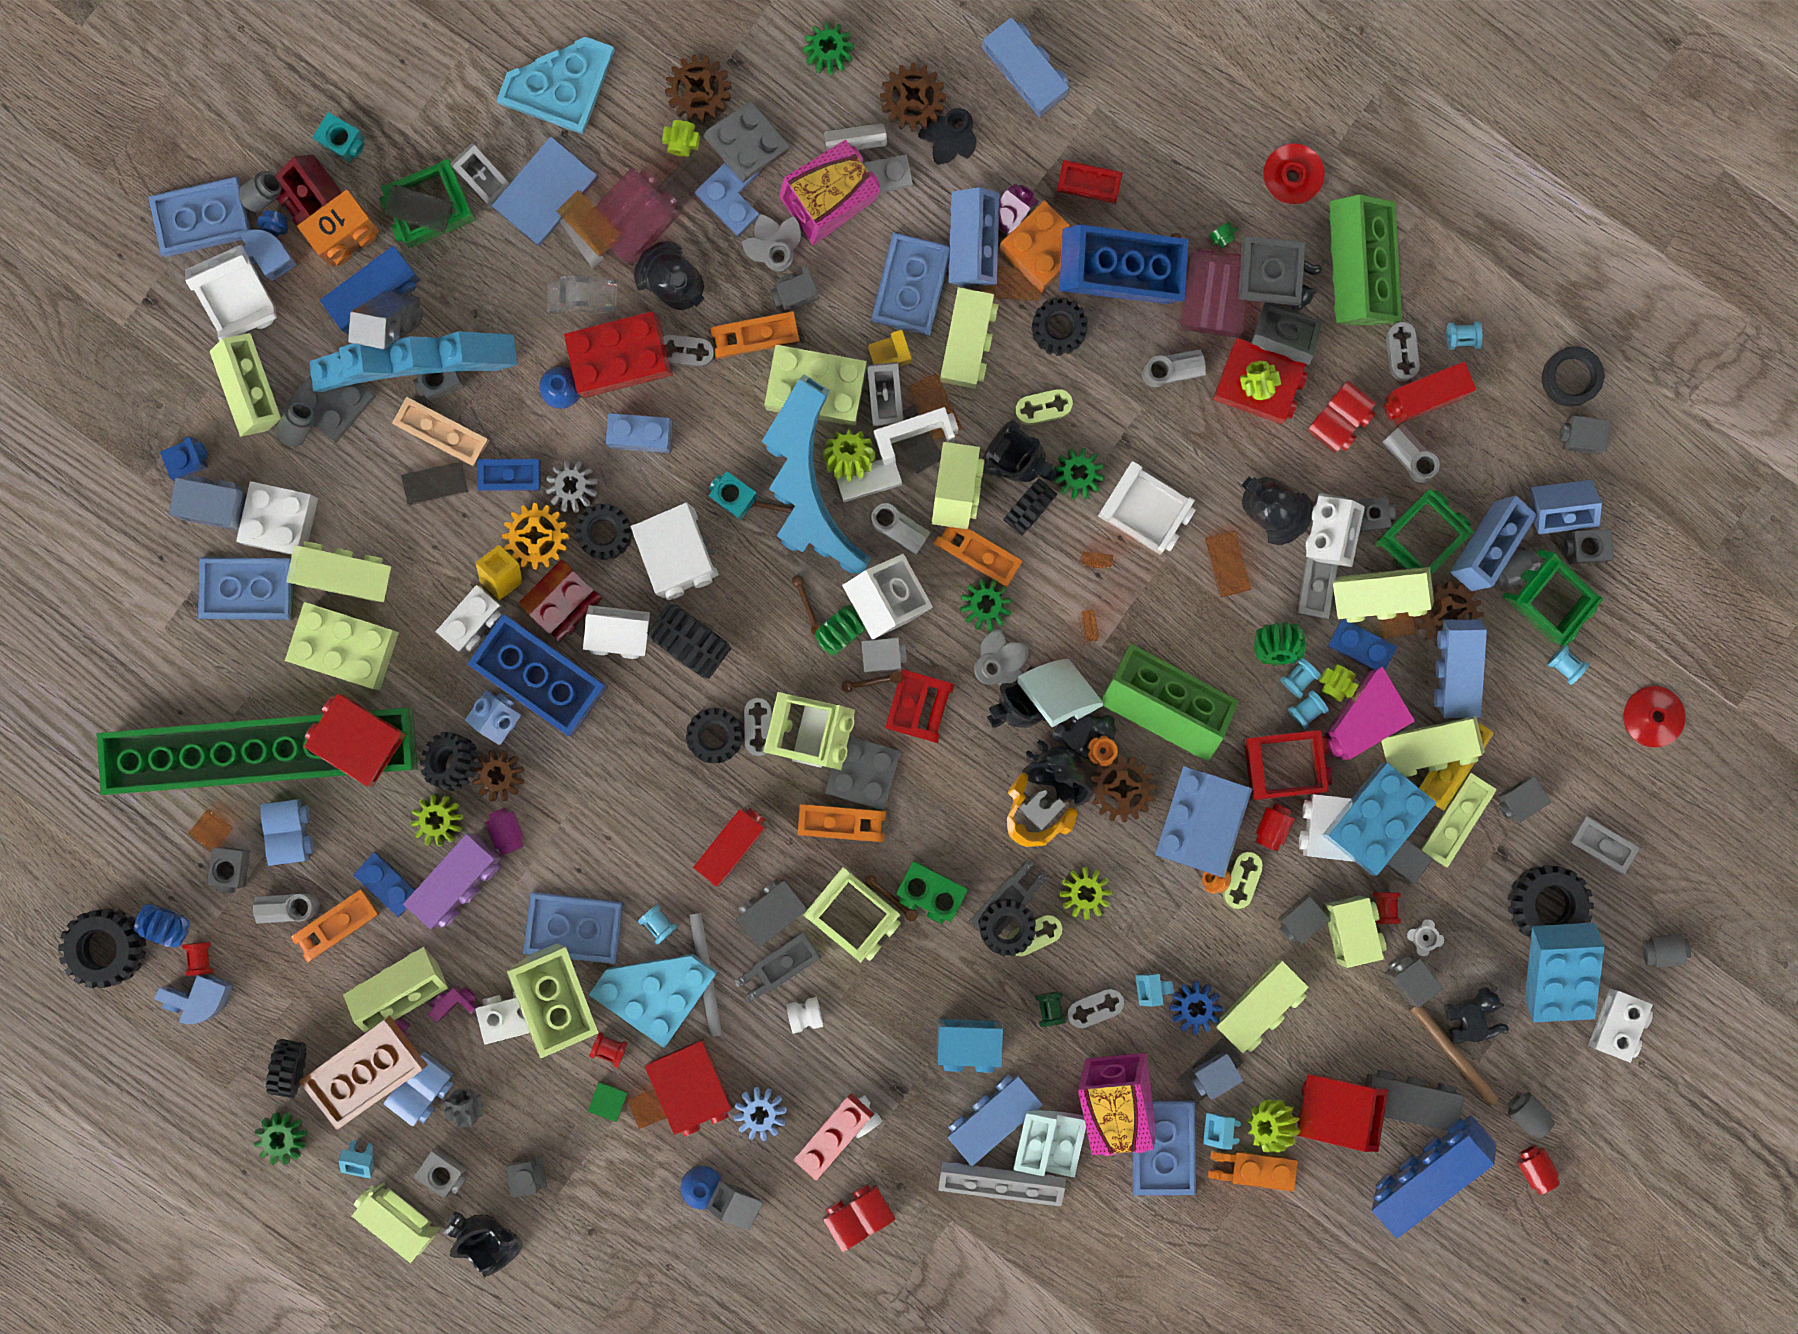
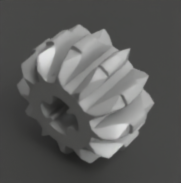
(582, 485)

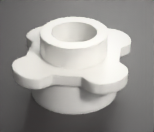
(1434, 939)

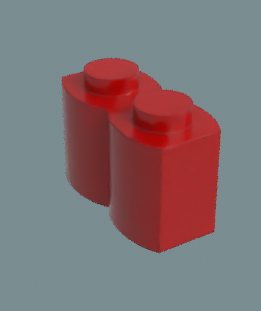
(1341, 418)
(858, 1217)

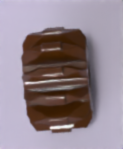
(490, 782)

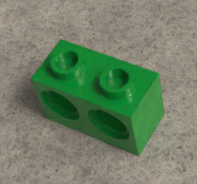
(935, 885)

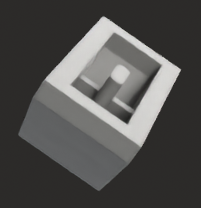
(480, 174)
(885, 393)

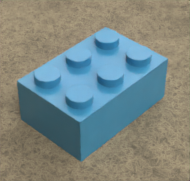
(1379, 818)
(1564, 972)
(969, 1044)

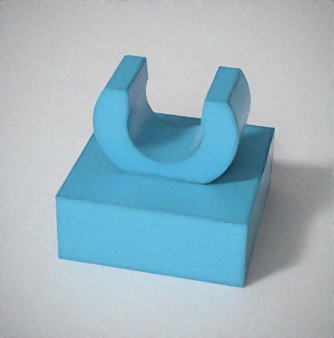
(1151, 989)
(1220, 1131)
(357, 1163)

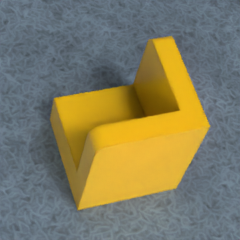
(891, 350)
(499, 572)

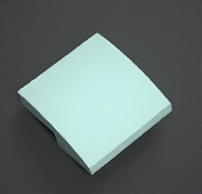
(1059, 691)
(1050, 1143)

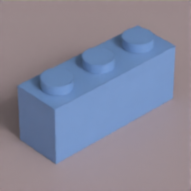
(1026, 66)
(974, 237)
(1493, 543)
(1460, 668)
(993, 1118)

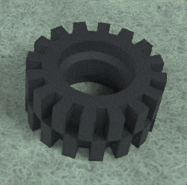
(1064, 308)
(1030, 507)
(590, 518)
(700, 722)
(437, 758)
(1021, 940)
(286, 1068)

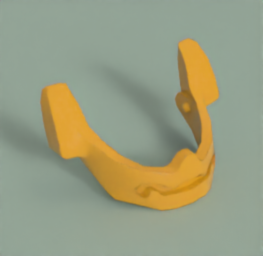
(1019, 832)

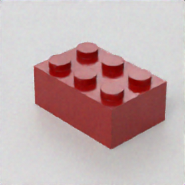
(618, 354)

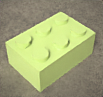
(839, 374)
(341, 646)

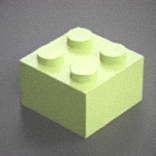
(958, 485)
(1355, 931)

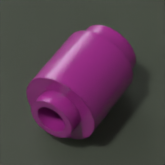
(504, 831)

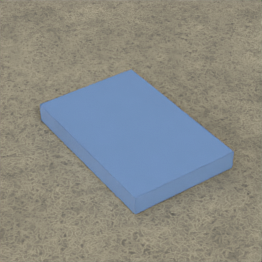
(542, 189)
(199, 216)
(911, 284)
(245, 589)
(582, 925)
(1172, 1163)

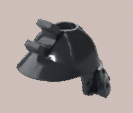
(669, 276)
(1017, 456)
(1277, 508)
(1014, 707)
(1061, 770)
(482, 1242)

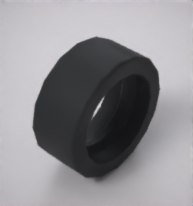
(1587, 357)

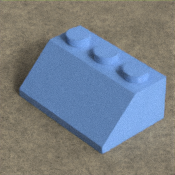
(1203, 821)

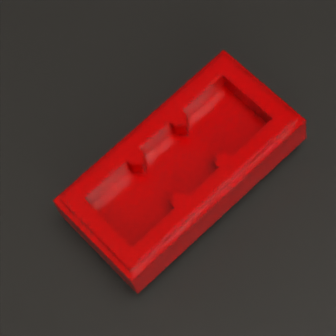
(1089, 181)

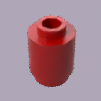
(1274, 827)
(1538, 1169)

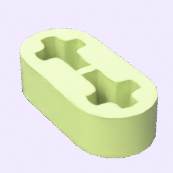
(1042, 400)
(1249, 883)
(1042, 940)

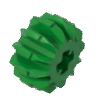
(833, 57)
(1077, 463)
(977, 599)
(840, 630)
(1280, 643)
(270, 1133)

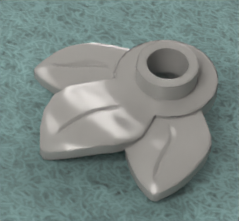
(773, 238)
(1004, 657)

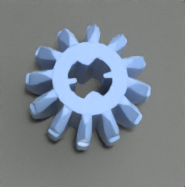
(753, 1123)

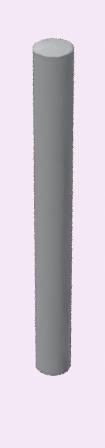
(709, 994)

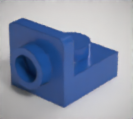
(185, 458)

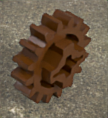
(905, 87)
(691, 99)
(1444, 602)
(1122, 803)

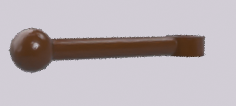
(772, 506)
(798, 582)
(895, 676)
(871, 881)

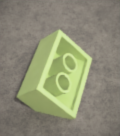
(552, 1000)

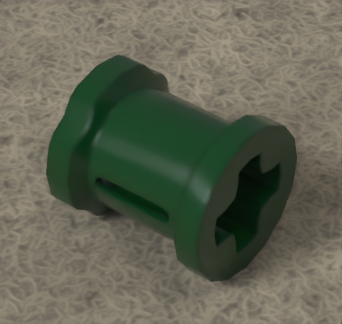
(1050, 1009)

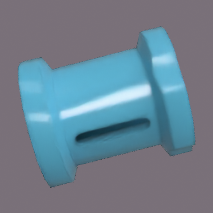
(1464, 335)
(1568, 664)
(1300, 677)
(1308, 710)
(657, 924)

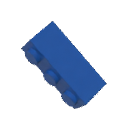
(384, 273)

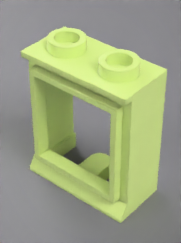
(835, 737)
(870, 945)
(394, 1221)

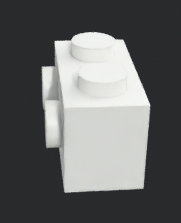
(1334, 531)
(470, 620)
(616, 631)
(501, 1019)
(1621, 1025)

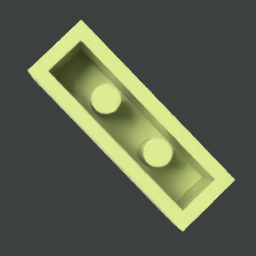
(968, 338)
(245, 384)
(339, 572)
(1383, 594)
(1434, 746)
(396, 990)
(1262, 1007)

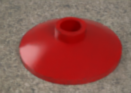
(1295, 159)
(1639, 716)

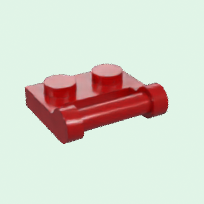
(909, 702)

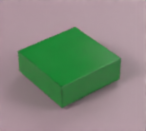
(607, 1101)

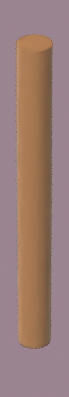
(1454, 1054)

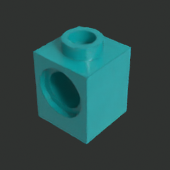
(328, 131)
(742, 504)

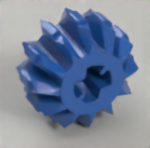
(161, 925)
(1197, 1018)

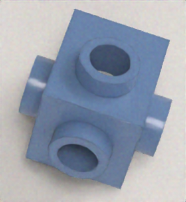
(493, 716)

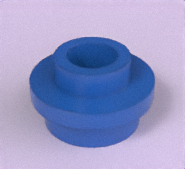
(273, 223)

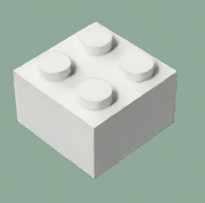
(276, 518)
(887, 596)

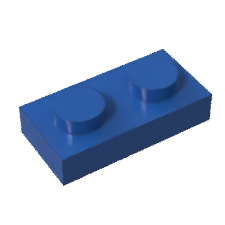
(509, 474)
(1361, 645)
(385, 883)

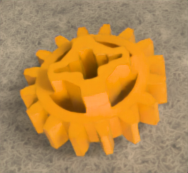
(535, 522)

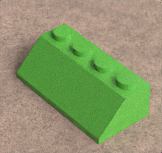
(1365, 261)
(1169, 702)

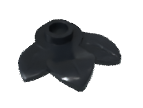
(949, 140)

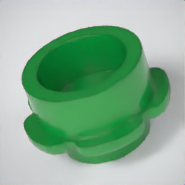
(1223, 235)

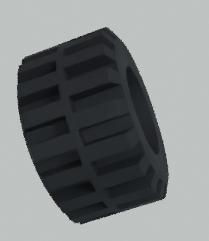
(689, 640)
(1533, 882)
(77, 952)

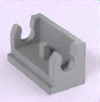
(1034, 809)

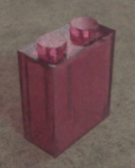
(637, 213)
(1212, 295)

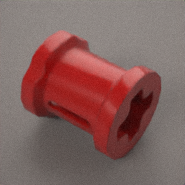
(1387, 907)
(197, 958)
(608, 1049)

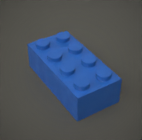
(1123, 264)
(537, 675)
(1433, 1176)

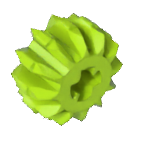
(849, 455)
(431, 829)
(1088, 883)
(1273, 1125)

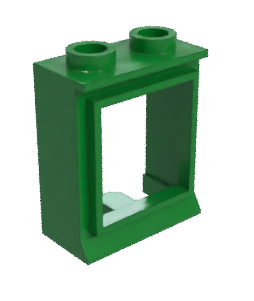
(455, 191)
(1439, 503)
(1535, 581)

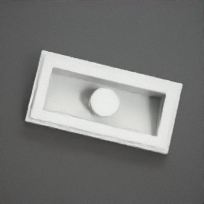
(861, 137)
(878, 480)
(811, 733)

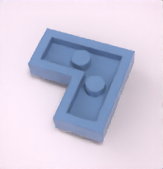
(723, 198)

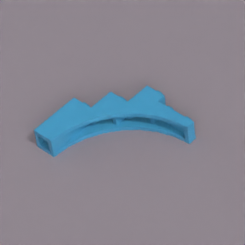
(414, 356)
(796, 482)

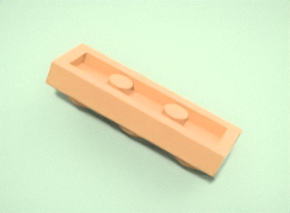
(440, 431)

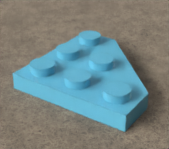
(560, 84)
(654, 993)

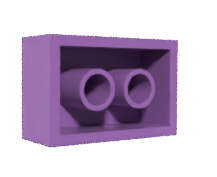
(454, 882)

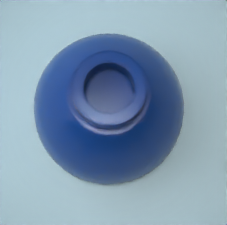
(558, 387)
(698, 1186)

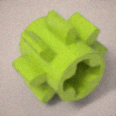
(680, 138)
(1260, 380)
(1338, 683)

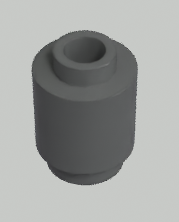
(260, 191)
(295, 424)
(1517, 564)
(1666, 950)
(1530, 1115)

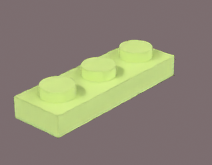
(1458, 820)

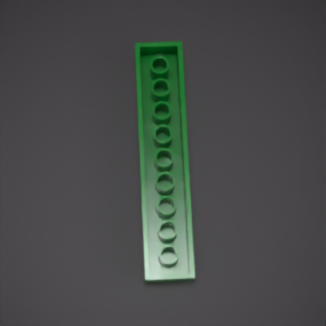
(227, 754)

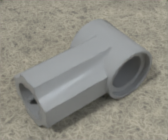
(1176, 368)
(1409, 451)
(902, 529)
(284, 908)

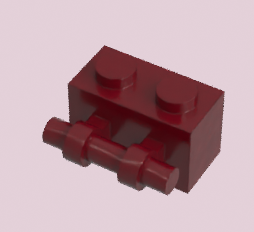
(305, 187)
(557, 597)

